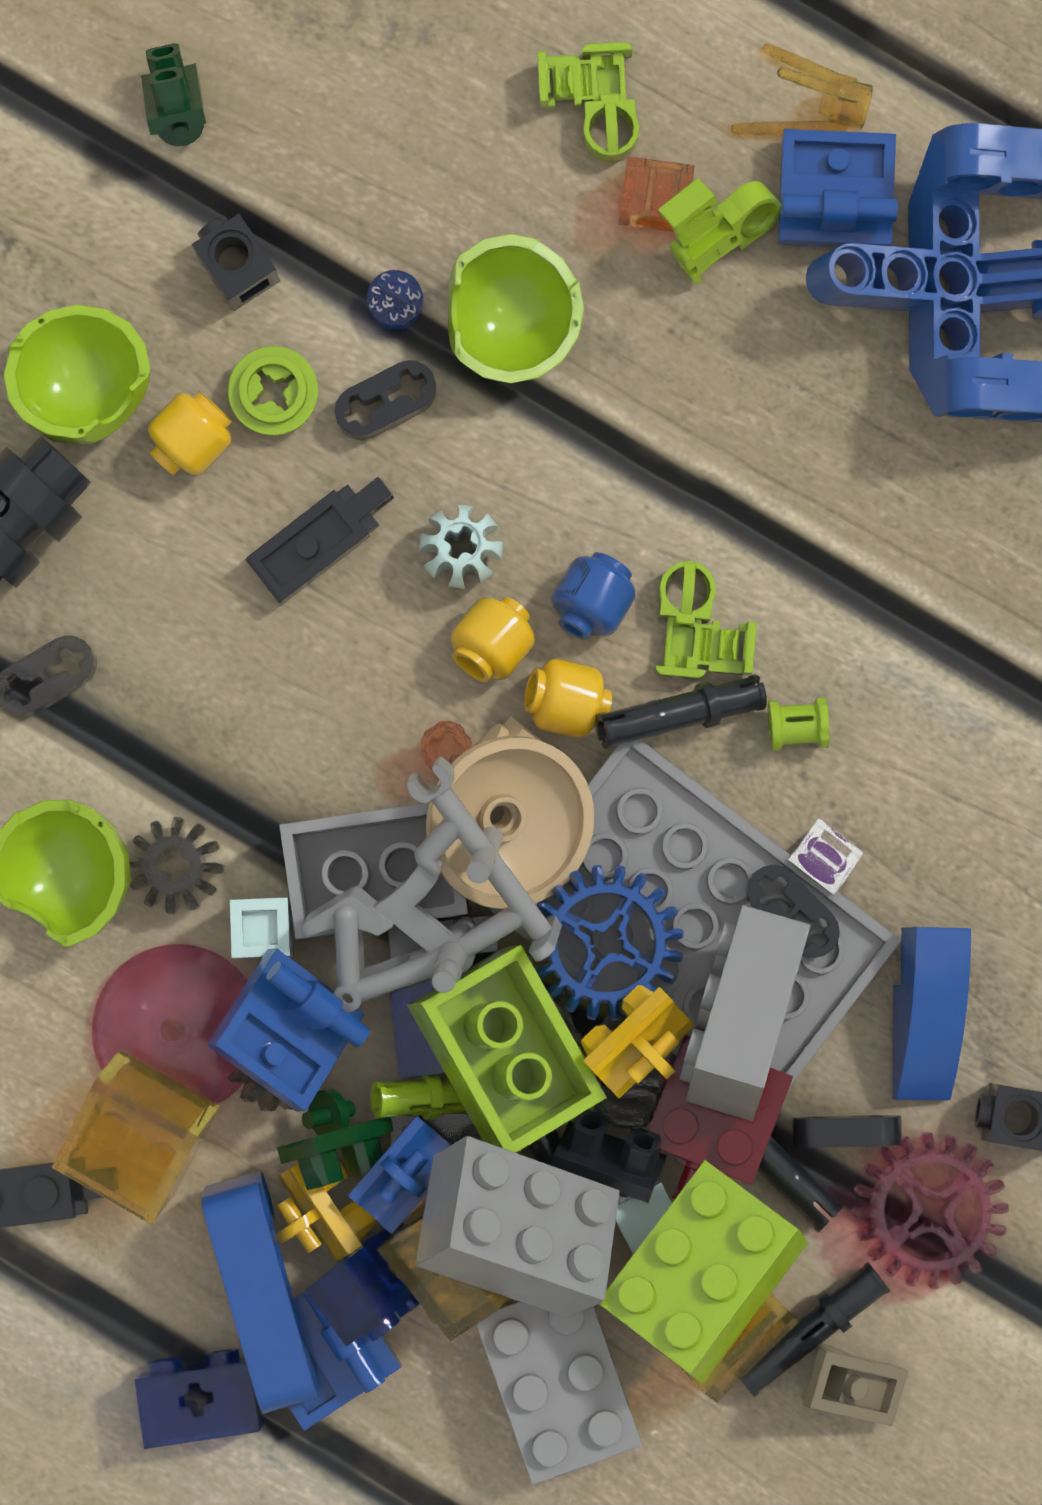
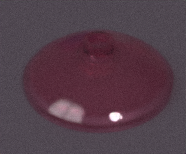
(162, 986)

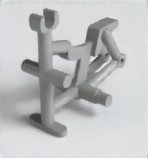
(443, 951)

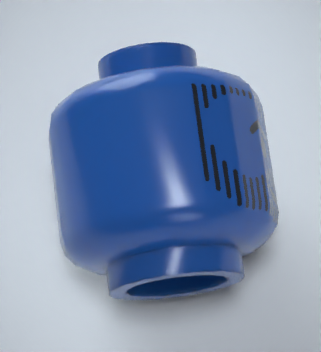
(593, 596)

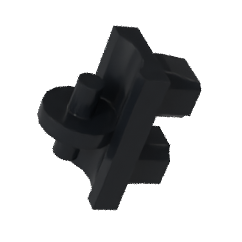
(611, 1161)

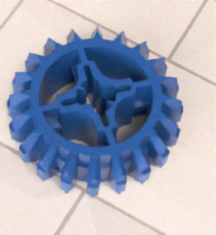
(629, 900)

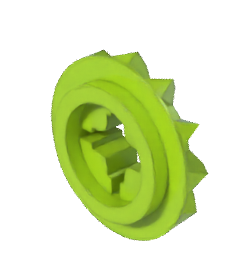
(279, 365)

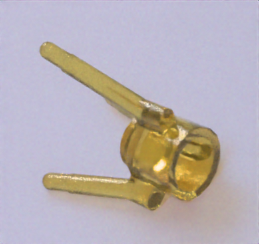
(842, 97)

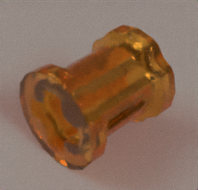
(437, 734)

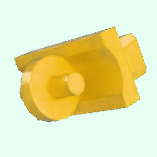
(638, 1042)
(336, 1228)

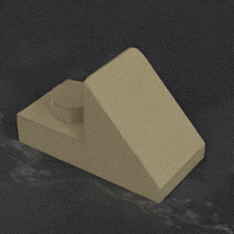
(855, 1386)

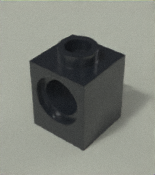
(249, 280)
(991, 1112)

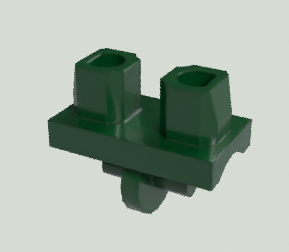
(172, 96)
(330, 1120)

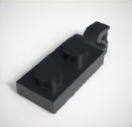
(318, 539)
(40, 1195)

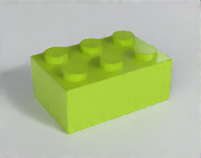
(507, 1051)
(704, 1271)

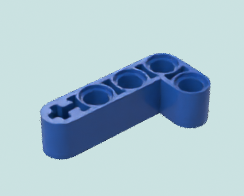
(259, 1291)

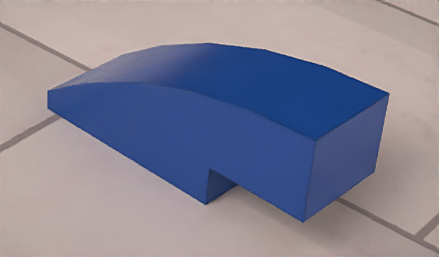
(930, 1011)

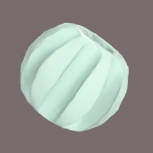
(466, 562)

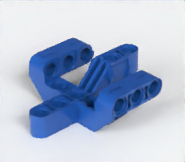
(955, 170)

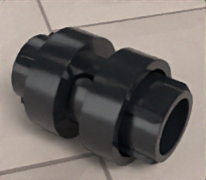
(33, 501)

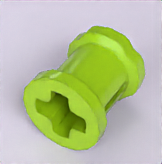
(798, 724)

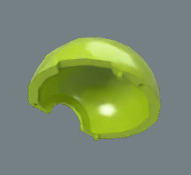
(512, 308)
(77, 373)
(64, 868)

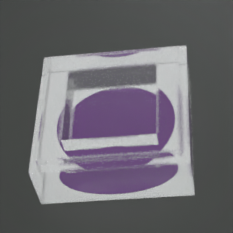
(826, 856)

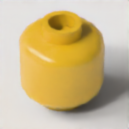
(189, 434)
(492, 639)
(566, 697)

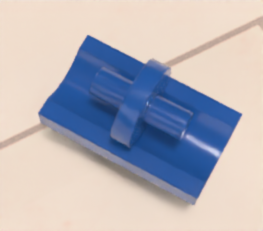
(400, 1175)

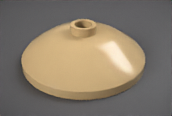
(543, 822)

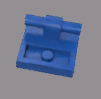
(837, 188)
(287, 1030)
(339, 1369)

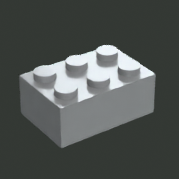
(360, 851)
(743, 1011)
(518, 1227)
(558, 1388)

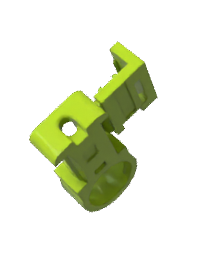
(601, 83)
(714, 233)
(698, 642)

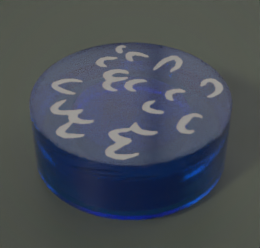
(395, 299)

